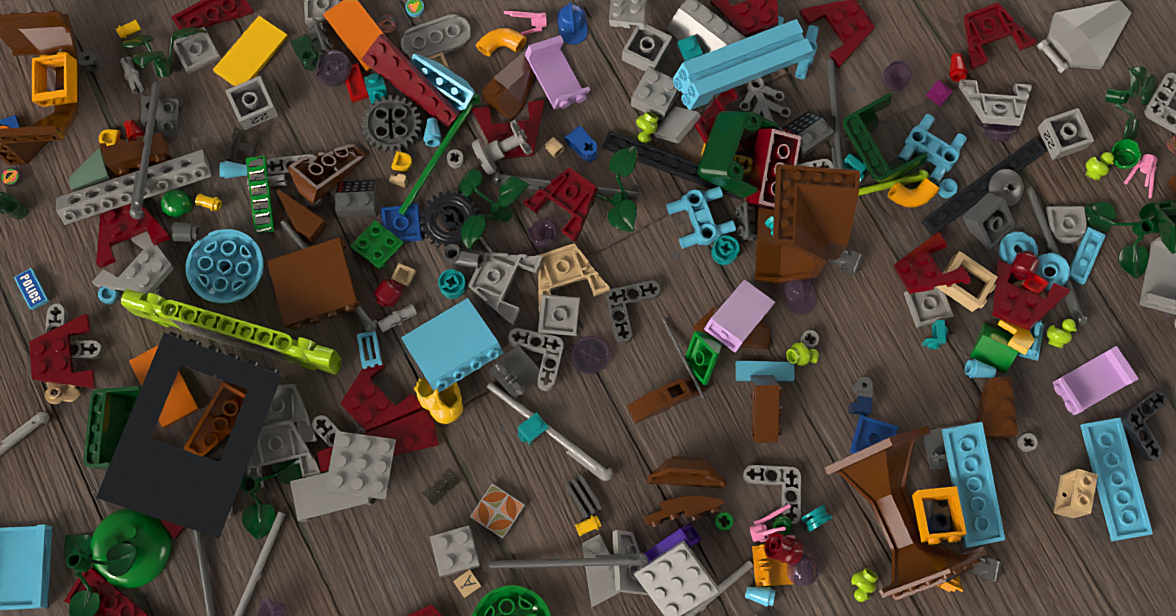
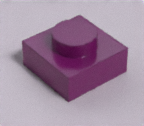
(939, 93)

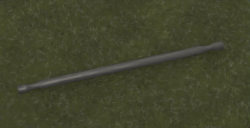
(683, 358)

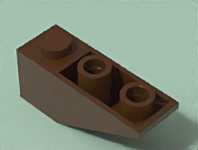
(306, 223)

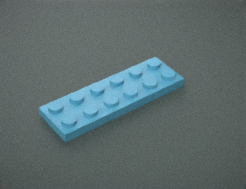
(1116, 479)
(974, 480)

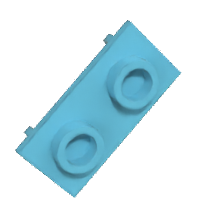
(1033, 352)

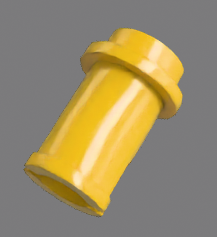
(128, 29)
(208, 202)
(588, 525)

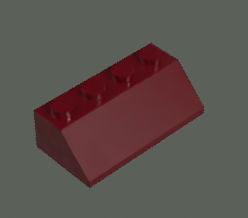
(771, 149)

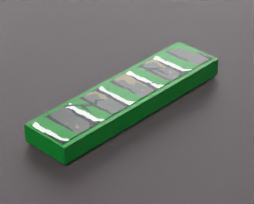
(260, 194)

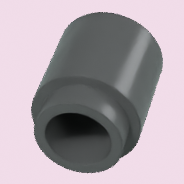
(184, 232)

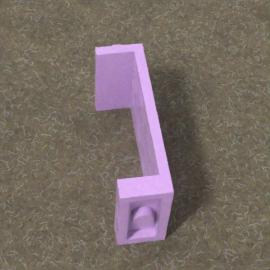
(555, 73)
(739, 315)
(1094, 380)

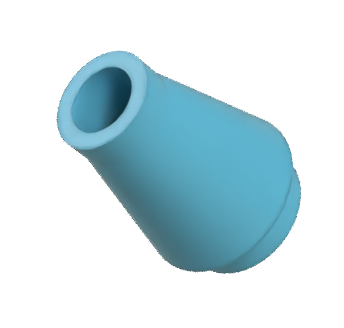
(432, 133)
(232, 169)
(978, 369)
(761, 595)

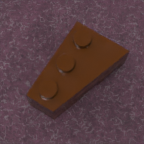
(126, 157)
(765, 409)
(998, 409)

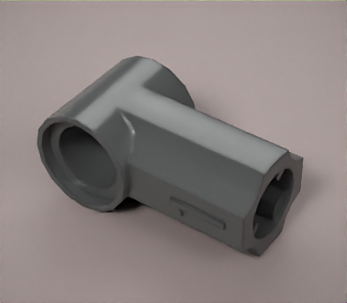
(464, 257)
(848, 262)
(987, 569)

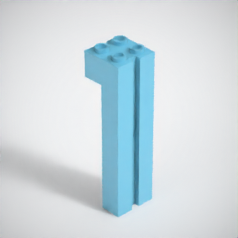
(740, 63)

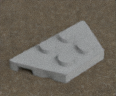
(628, 13)

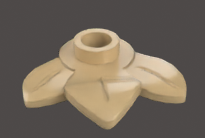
(65, 393)

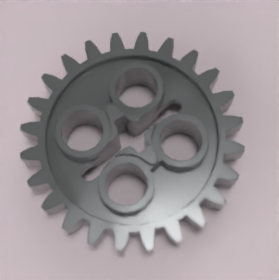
(408, 123)

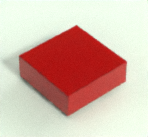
(1035, 285)

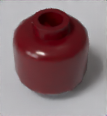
(1025, 265)
(388, 293)

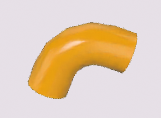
(499, 38)
(913, 197)

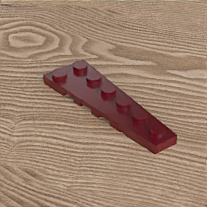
(400, 72)
(411, 435)
(112, 600)

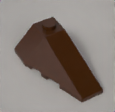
(510, 87)
(322, 172)

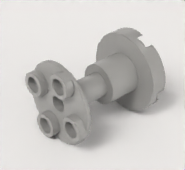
(496, 150)

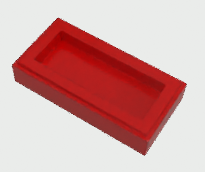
(356, 84)

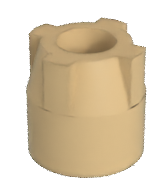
(554, 147)

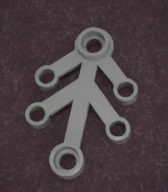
(763, 105)

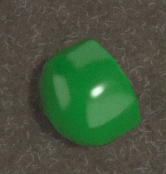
(1126, 154)
(176, 203)

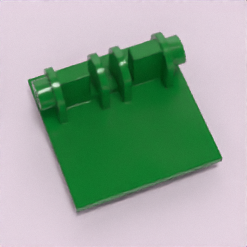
(377, 245)

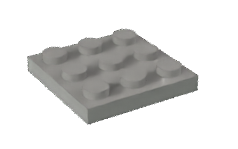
(360, 465)
(676, 581)

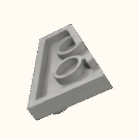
(600, 578)
(625, 581)

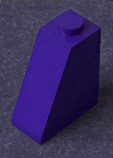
(685, 533)

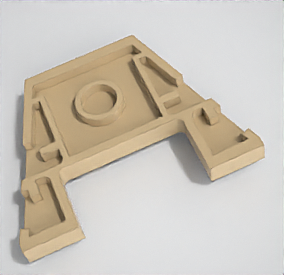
(566, 267)

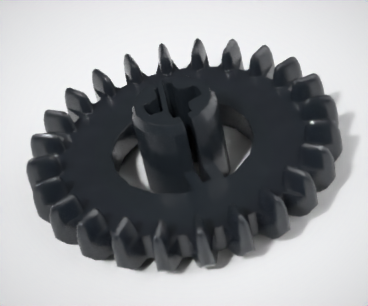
(437, 208)

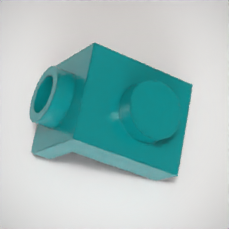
(689, 48)
(375, 87)
(854, 163)
(939, 335)
(531, 429)

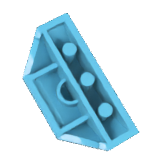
(448, 83)

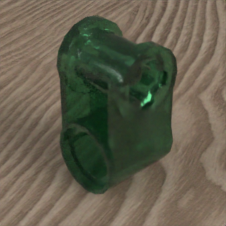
(305, 52)
(8, 204)

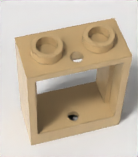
(978, 271)
(1079, 492)

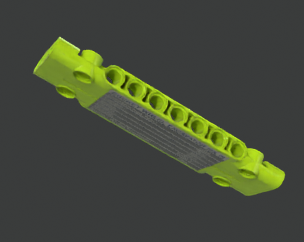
(220, 329)

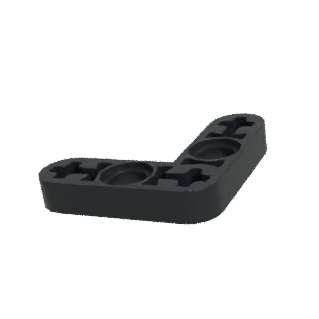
(1139, 419)

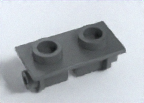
(318, 30)
(745, 214)

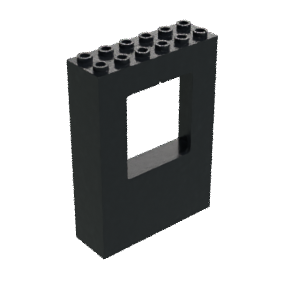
(173, 481)

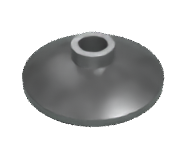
(999, 186)

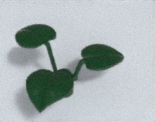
(161, 64)
(1139, 82)
(509, 192)
(625, 210)
(1131, 259)
(260, 518)
(77, 550)

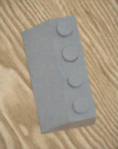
(707, 27)

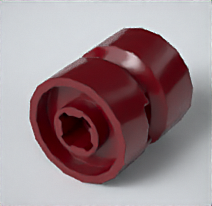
(783, 548)

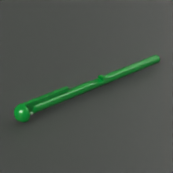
(438, 154)

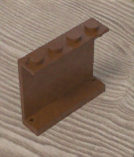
(313, 284)

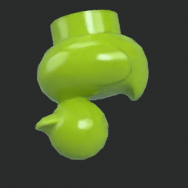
(648, 124)
(1097, 168)
(1060, 337)
(800, 354)
(866, 582)

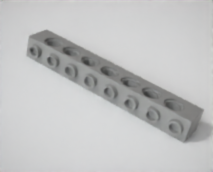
(119, 191)

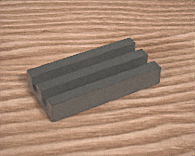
(574, 482)

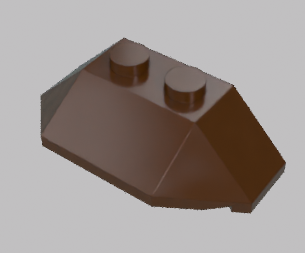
(757, 339)
(687, 473)

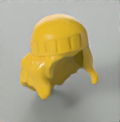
(443, 406)

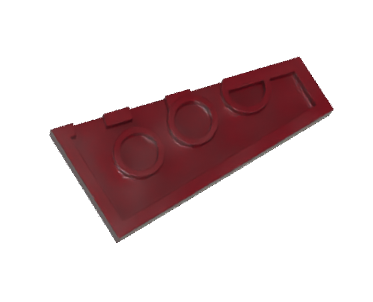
(211, 12)

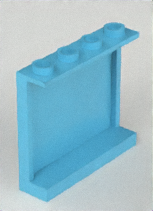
(452, 345)
(25, 567)

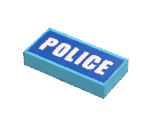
(31, 289)

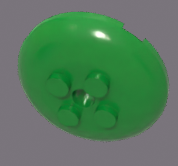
(144, 533)
(511, 601)

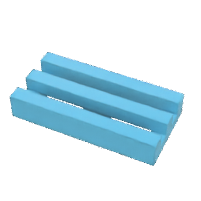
(371, 361)

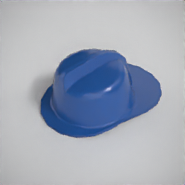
(572, 24)

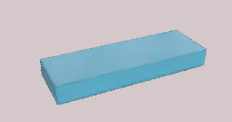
(1086, 255)
(780, 370)

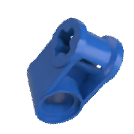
(580, 142)

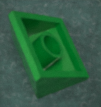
(993, 348)
(703, 355)

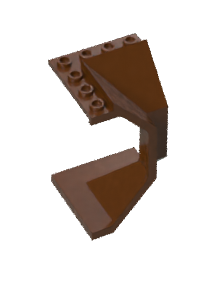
(38, 35)
(810, 222)
(881, 478)

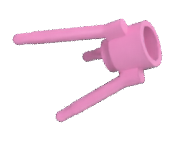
(537, 20)
(1148, 166)
(760, 532)

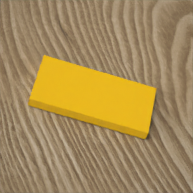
(250, 52)

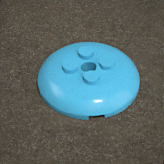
(214, 252)

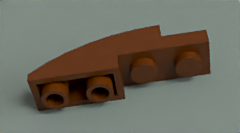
(664, 398)
(690, 506)

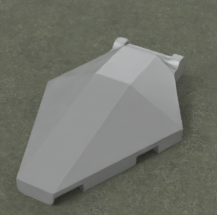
(1085, 35)

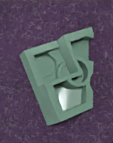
(90, 172)

